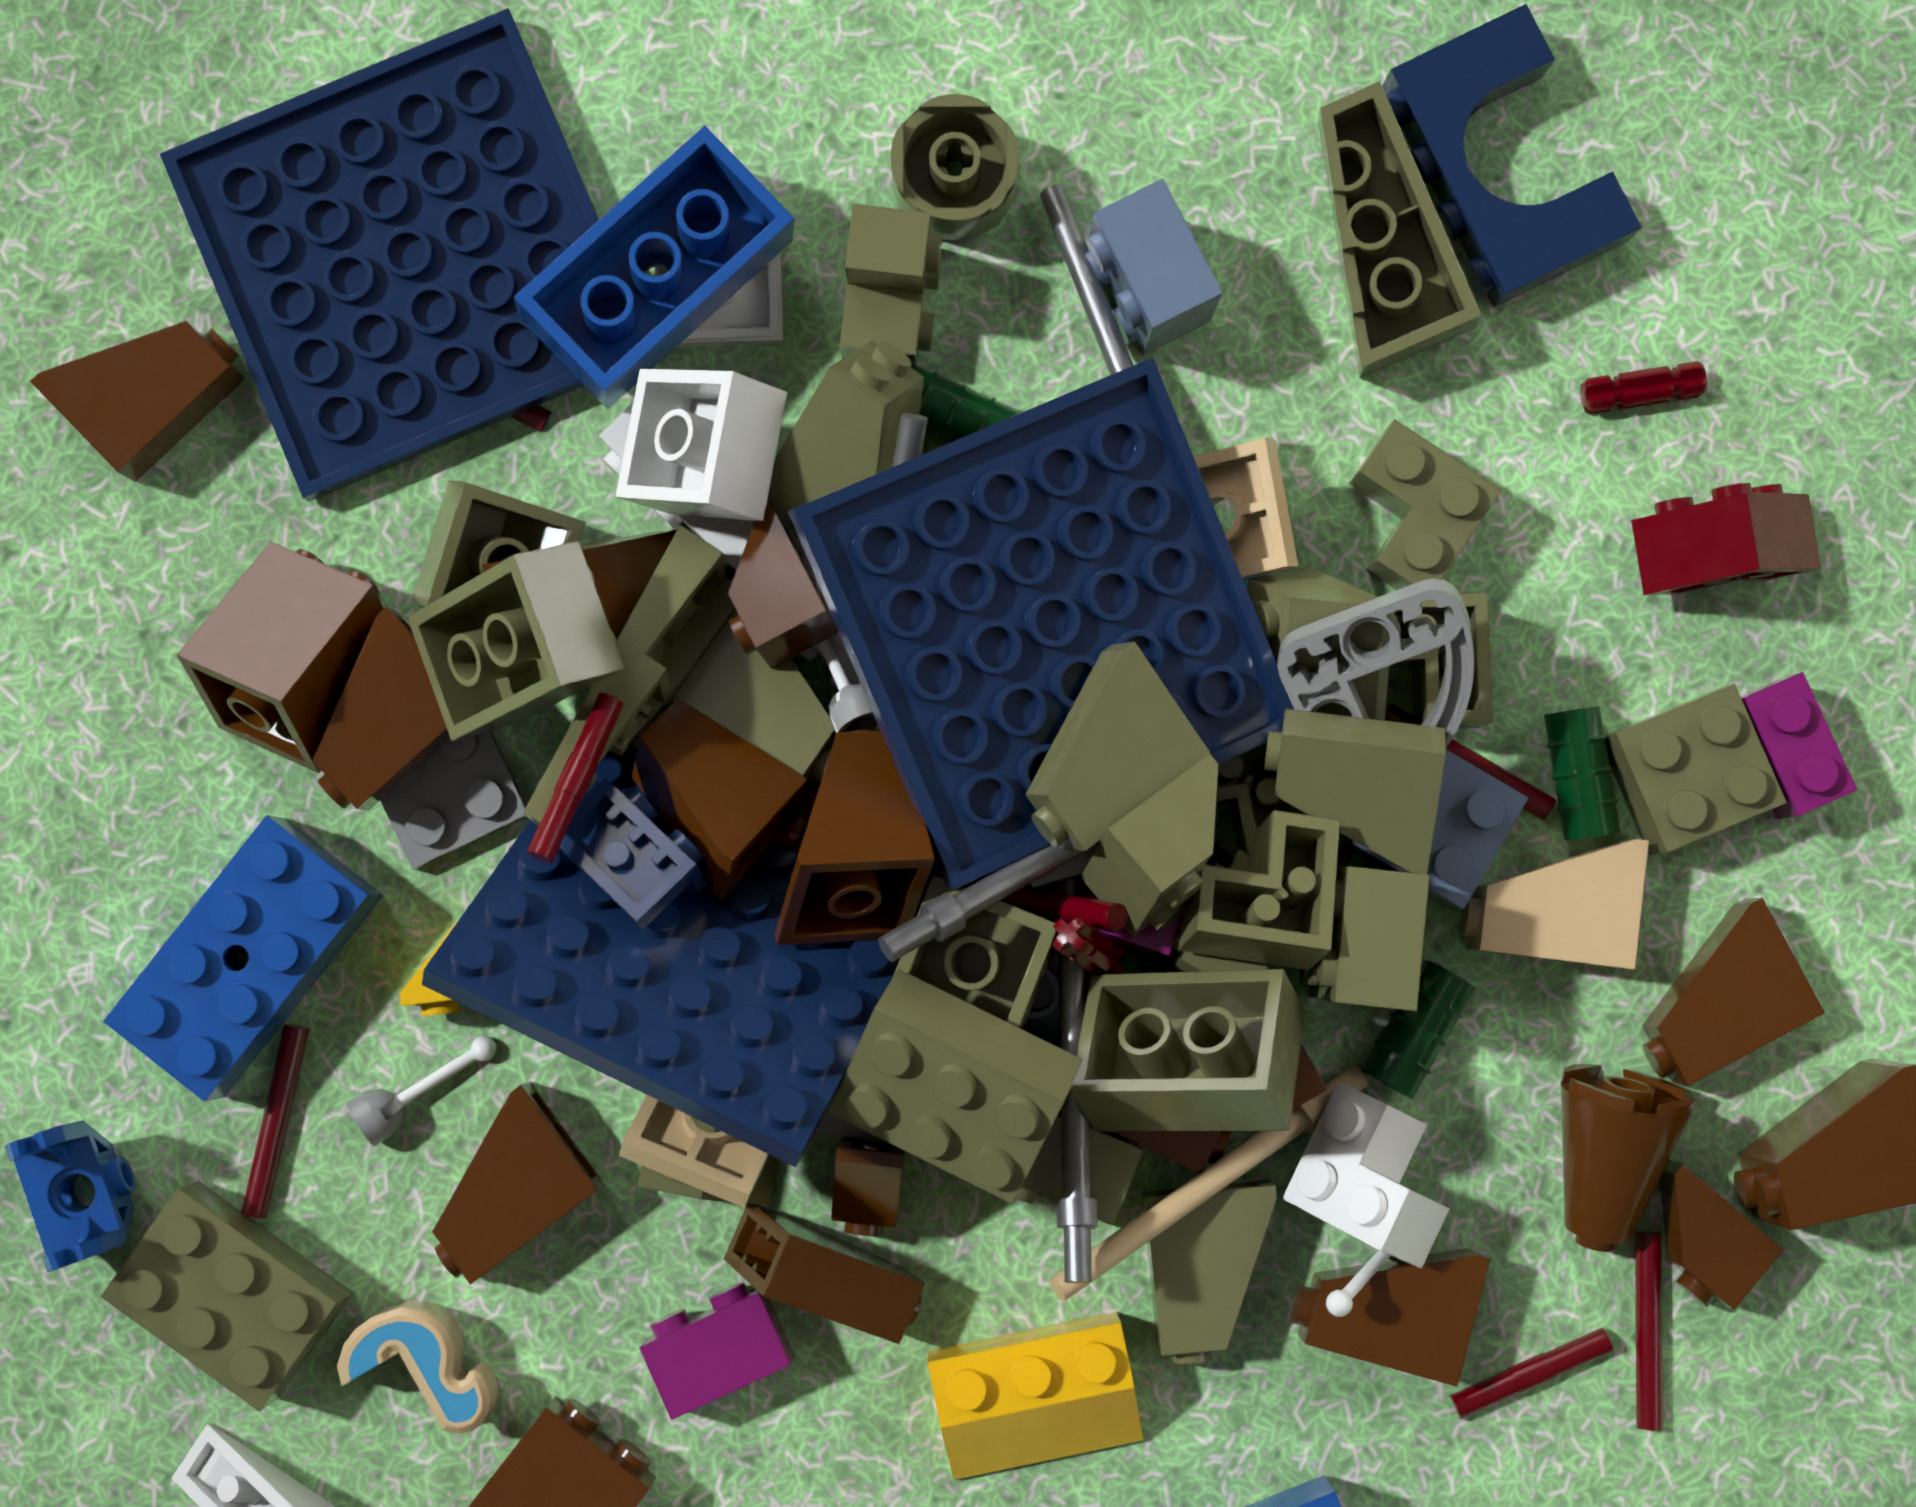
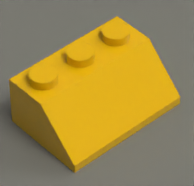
(1035, 1395)

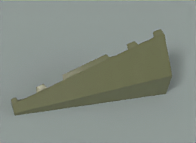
(658, 648)

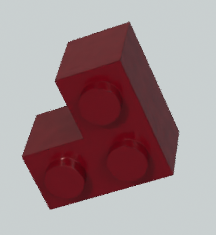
(1733, 538)

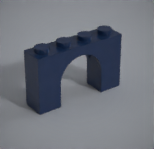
(1506, 242)

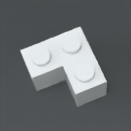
(1355, 1174)

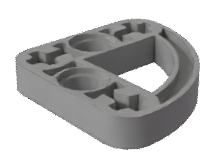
(1334, 679)

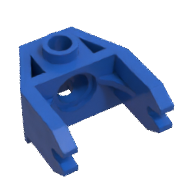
(48, 1171)

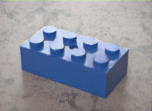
(691, 216)
(292, 915)

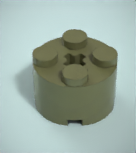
(962, 131)

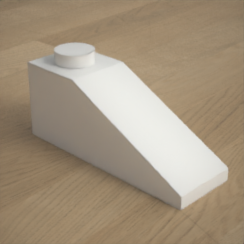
(228, 1474)

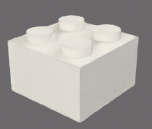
(701, 443)

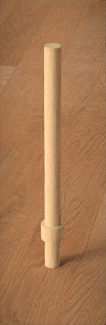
(1204, 1186)

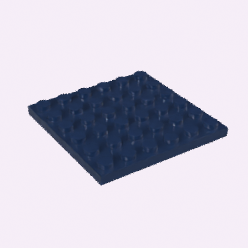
(382, 247)
(999, 577)
(684, 1009)

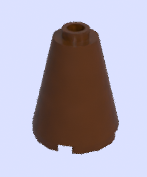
(1615, 1149)

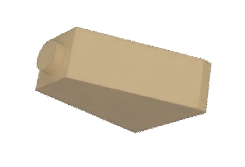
(1565, 910)

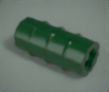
(955, 409)
(1582, 773)
(1416, 1037)

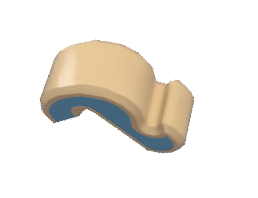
(434, 1356)

